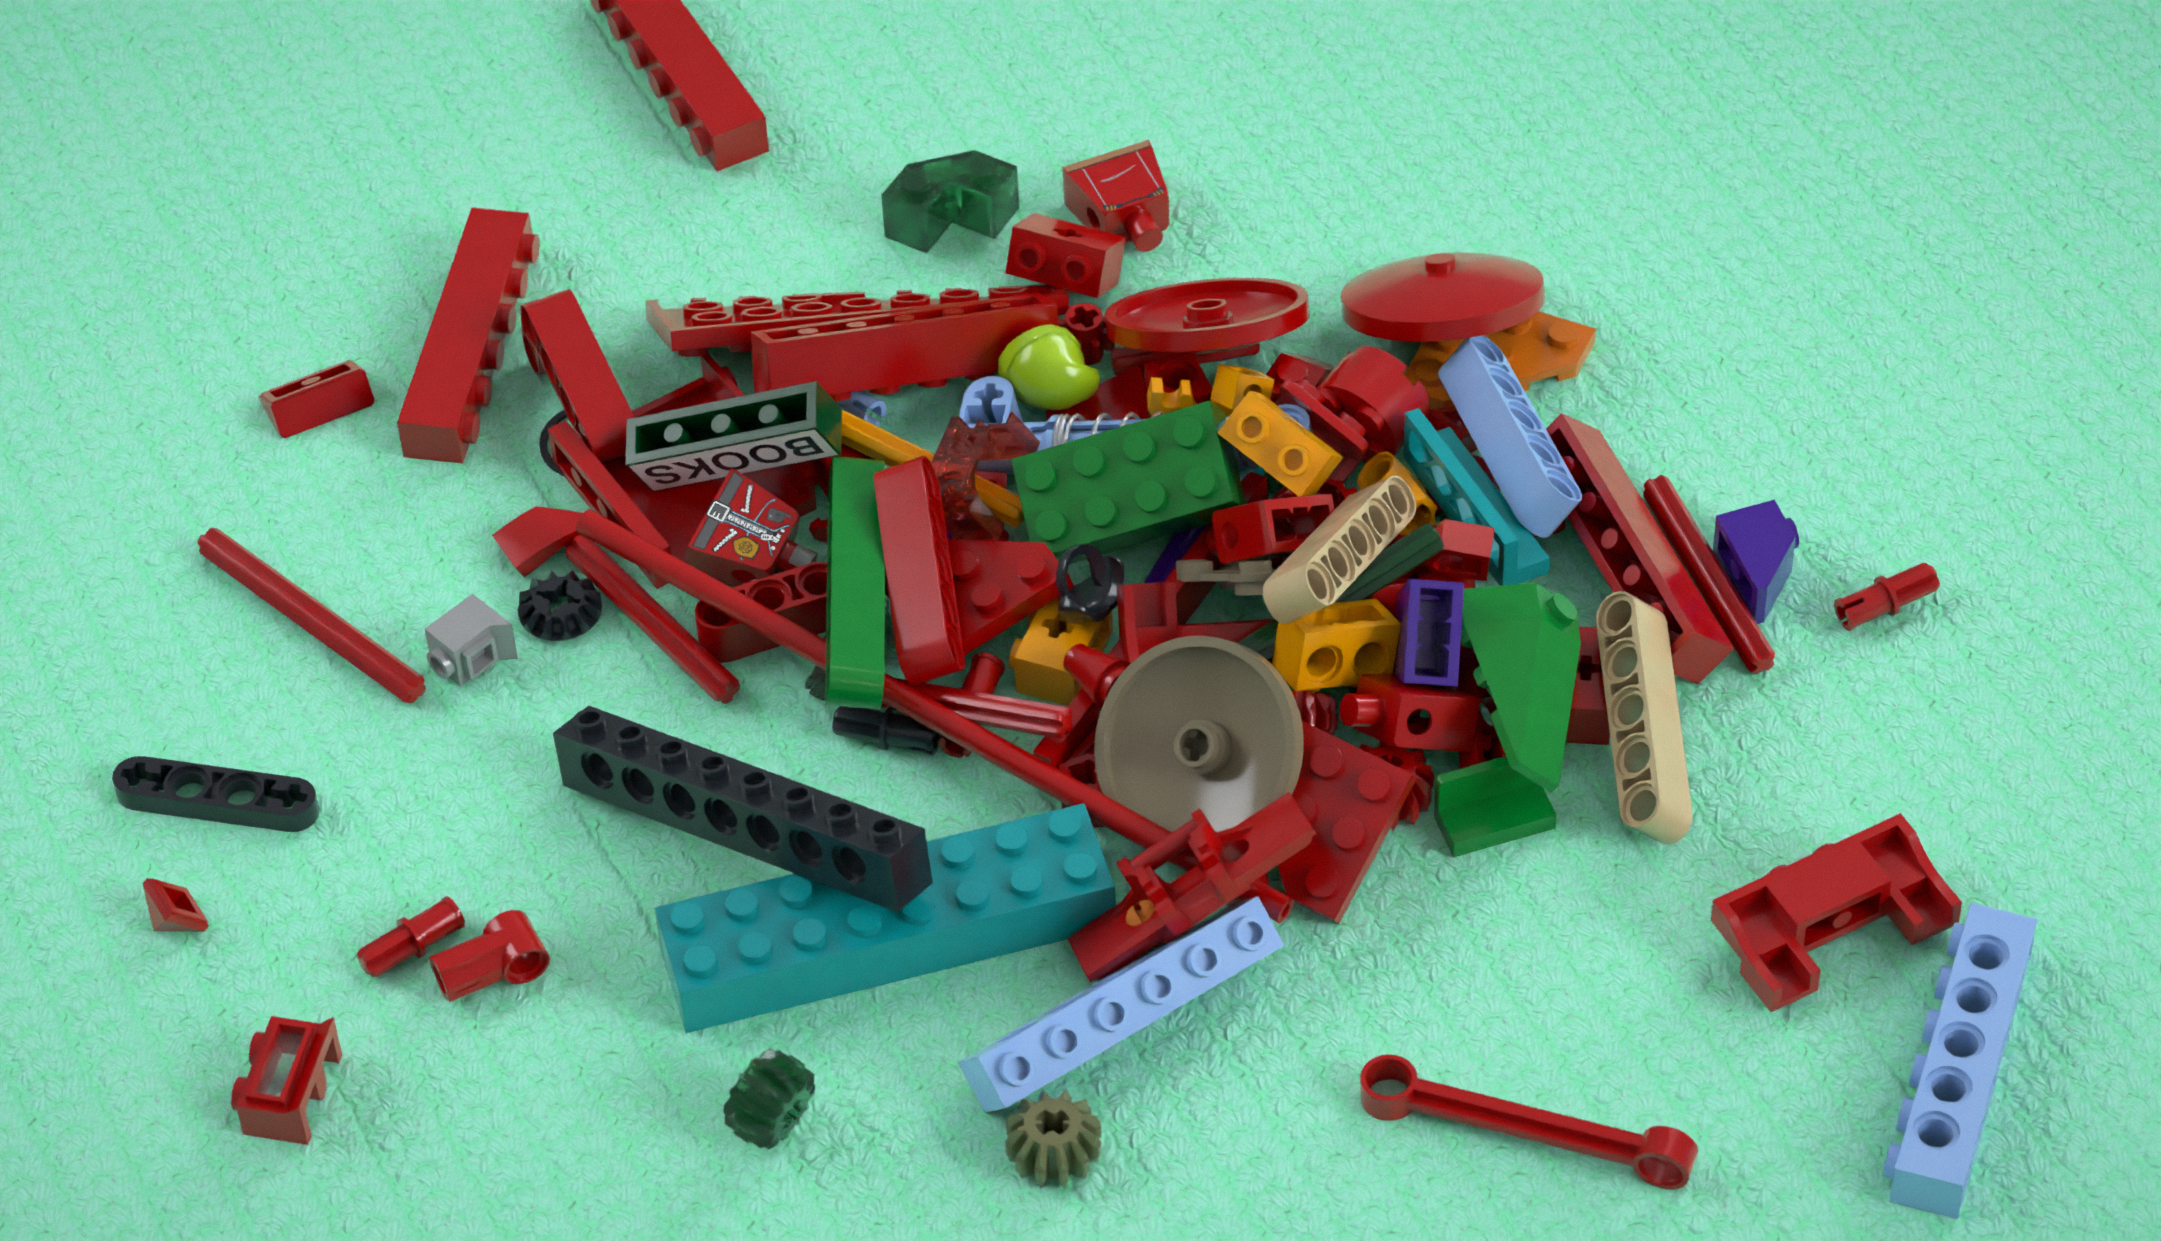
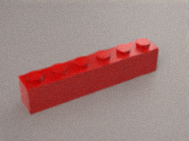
(691, 77)
(467, 336)
(897, 346)
(1634, 549)

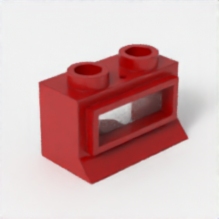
(284, 1077)

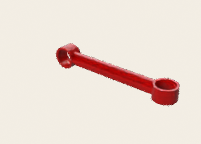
(1658, 1157)

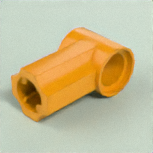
(1386, 465)

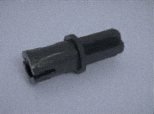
(885, 728)

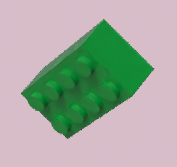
(1130, 482)

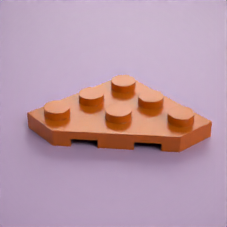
(1534, 349)

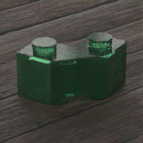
(946, 190)

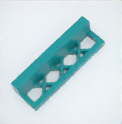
(1471, 498)

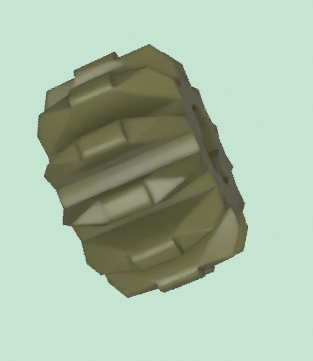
(1053, 1138)

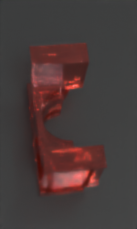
(956, 466)

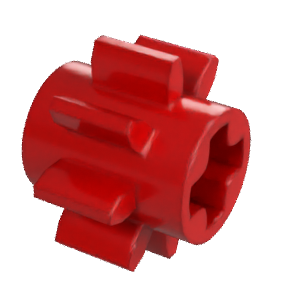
(1090, 330)

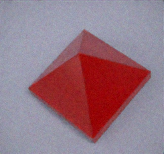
(172, 908)

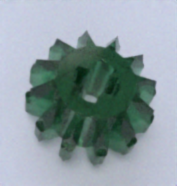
(769, 1099)

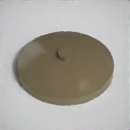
(1198, 730)

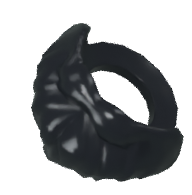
(1095, 596)

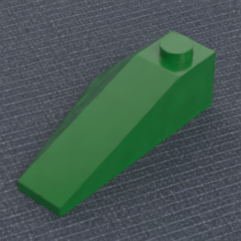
(1529, 666)

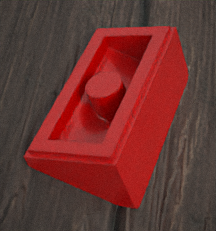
(317, 398)

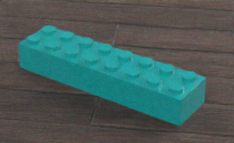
(808, 942)

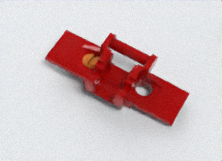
(1162, 911)

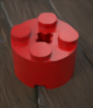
(1376, 395)

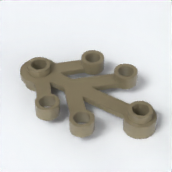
(1245, 576)

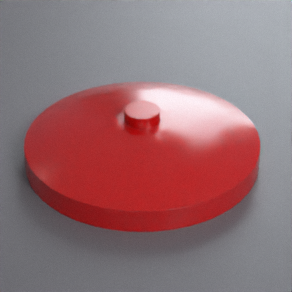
(1443, 297)
(1207, 315)

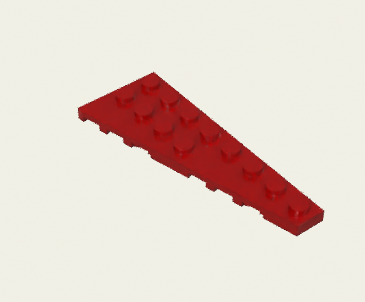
(711, 325)

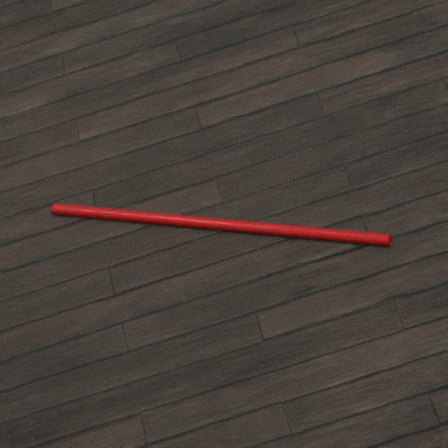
(904, 698)

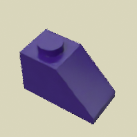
(1756, 553)

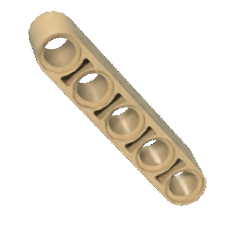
(1339, 550)
(1644, 718)

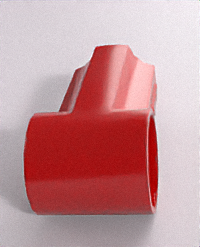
(504, 951)

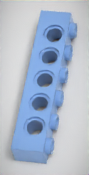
(1120, 1004)
(1962, 1060)

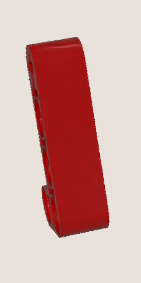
(566, 350)

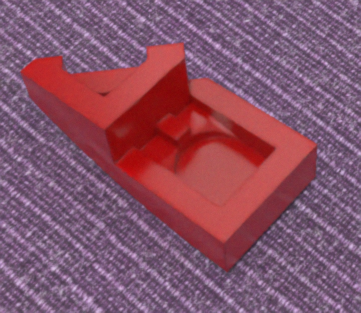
(536, 536)

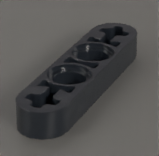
(218, 786)

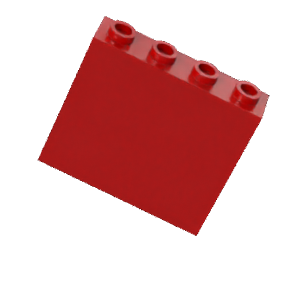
(672, 514)

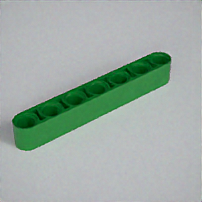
(854, 587)

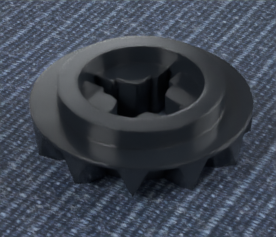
(570, 618)

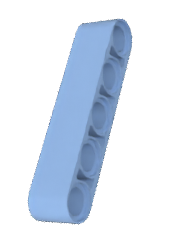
(1510, 435)

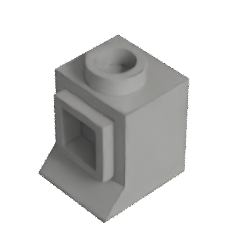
(468, 641)

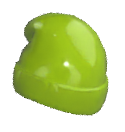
(1048, 369)

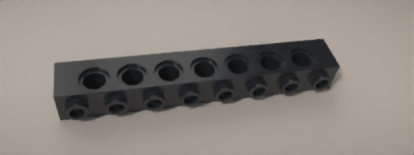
(744, 808)

